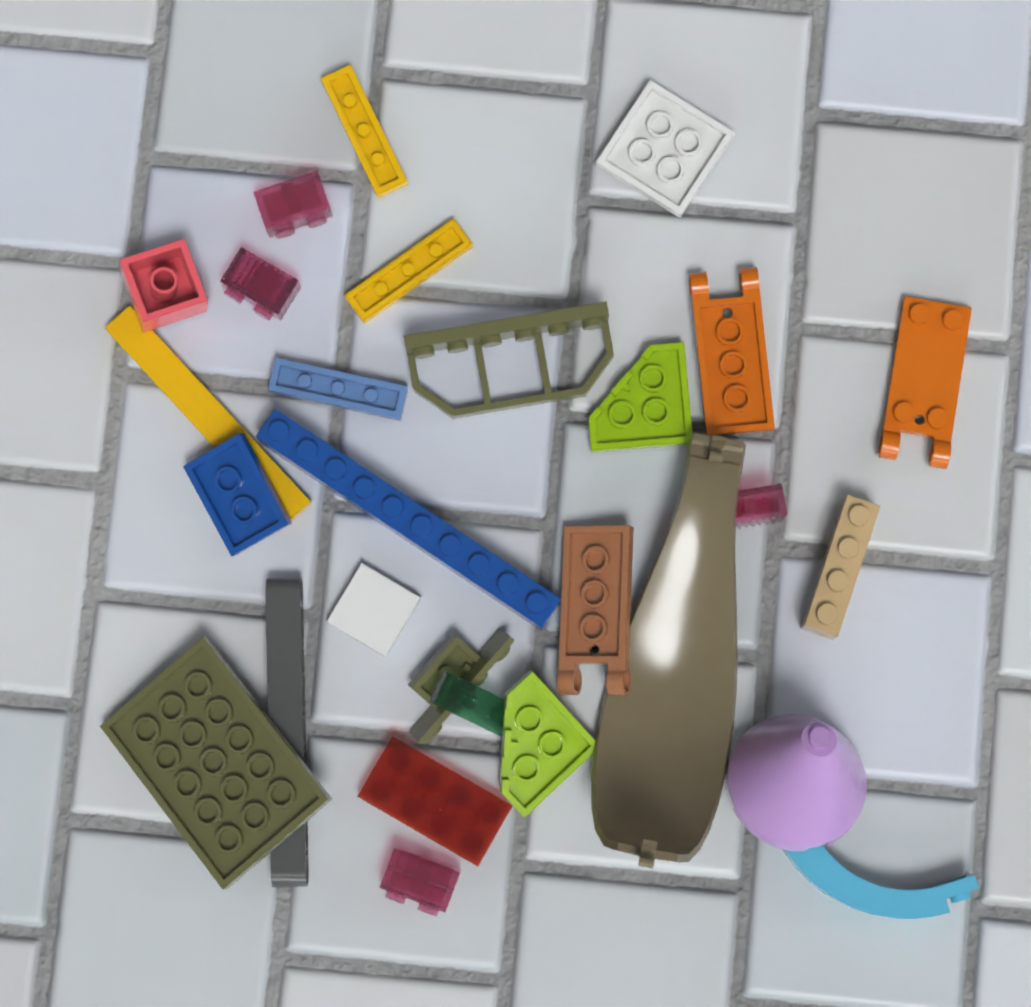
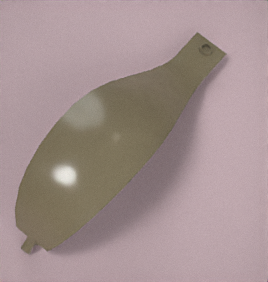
(670, 739)

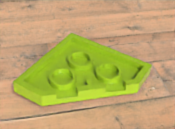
(646, 405)
(538, 744)

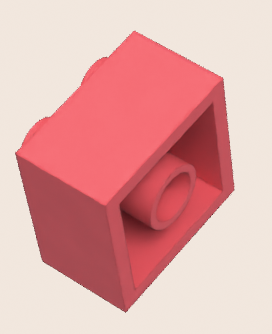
(163, 285)

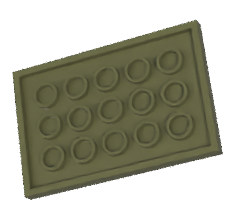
(215, 763)

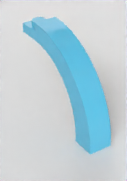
(850, 890)

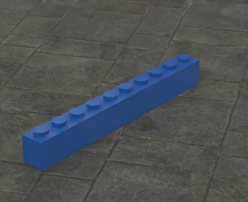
(408, 519)

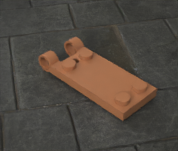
(595, 605)

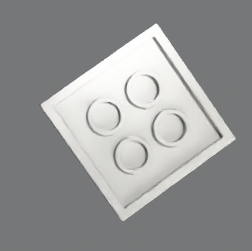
(665, 148)

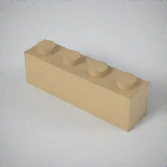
(840, 567)

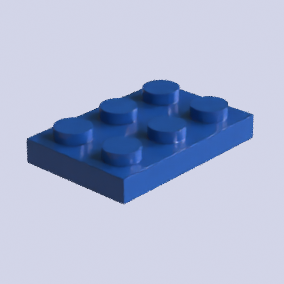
(237, 494)

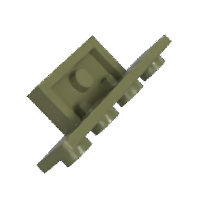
(461, 661)

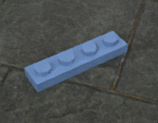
(338, 389)

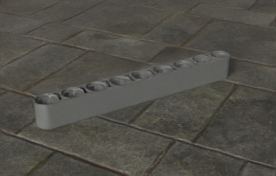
(287, 707)

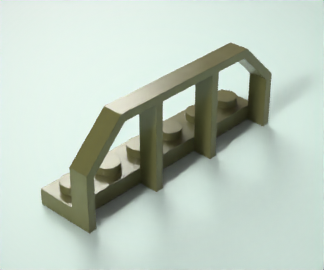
(522, 329)

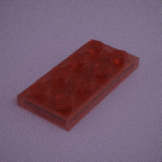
(435, 801)

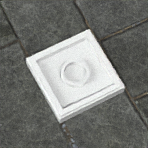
(373, 610)

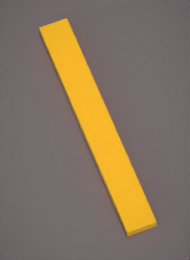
(196, 401)

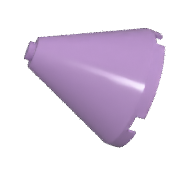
(796, 782)

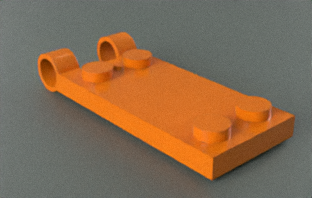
(732, 357)
(925, 377)

